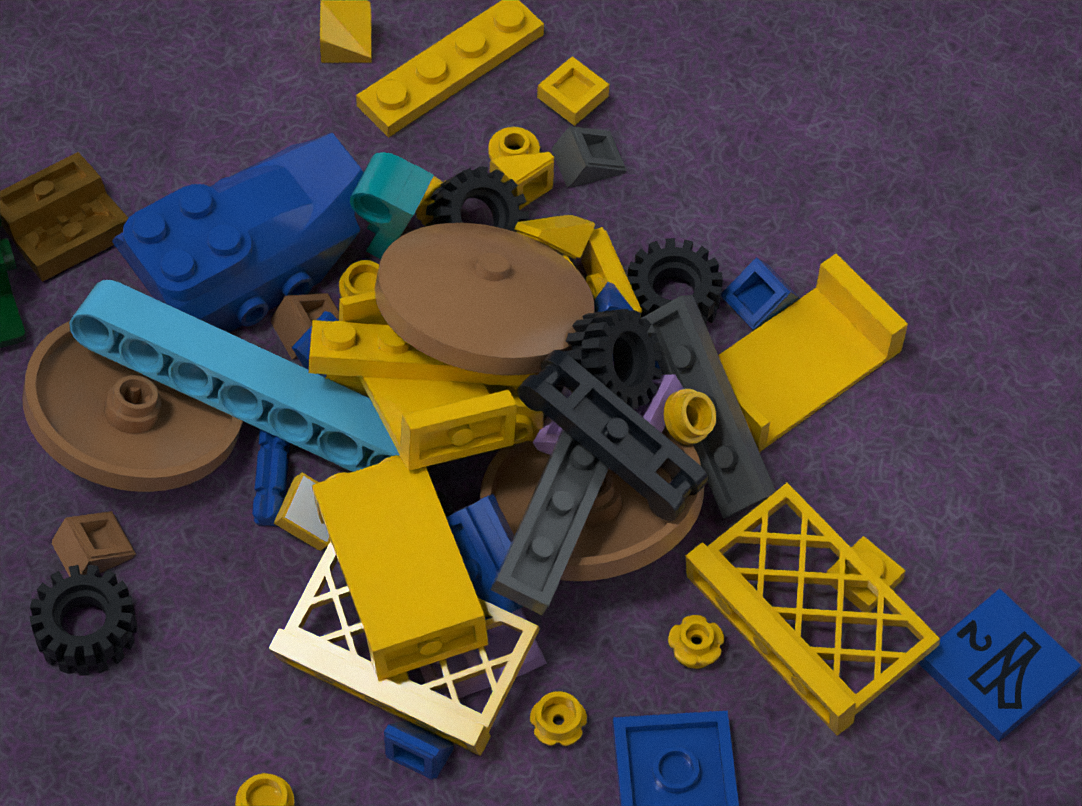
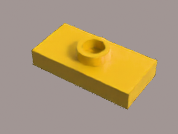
(604, 266)

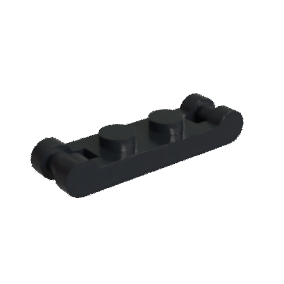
(614, 433)

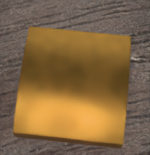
(60, 216)

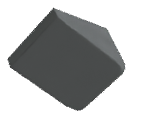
(587, 156)

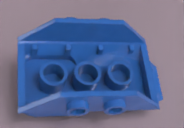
(249, 237)

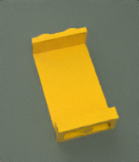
(811, 352)
(433, 418)
(400, 566)

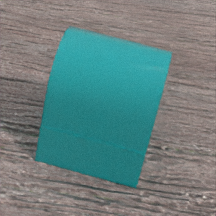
(388, 197)

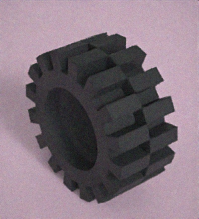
(481, 186)
(680, 264)
(626, 339)
(92, 648)

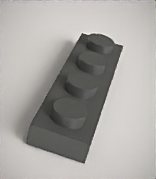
(729, 451)
(550, 525)

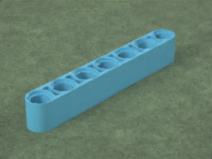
(232, 375)

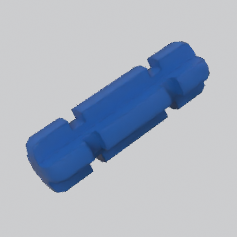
(270, 478)

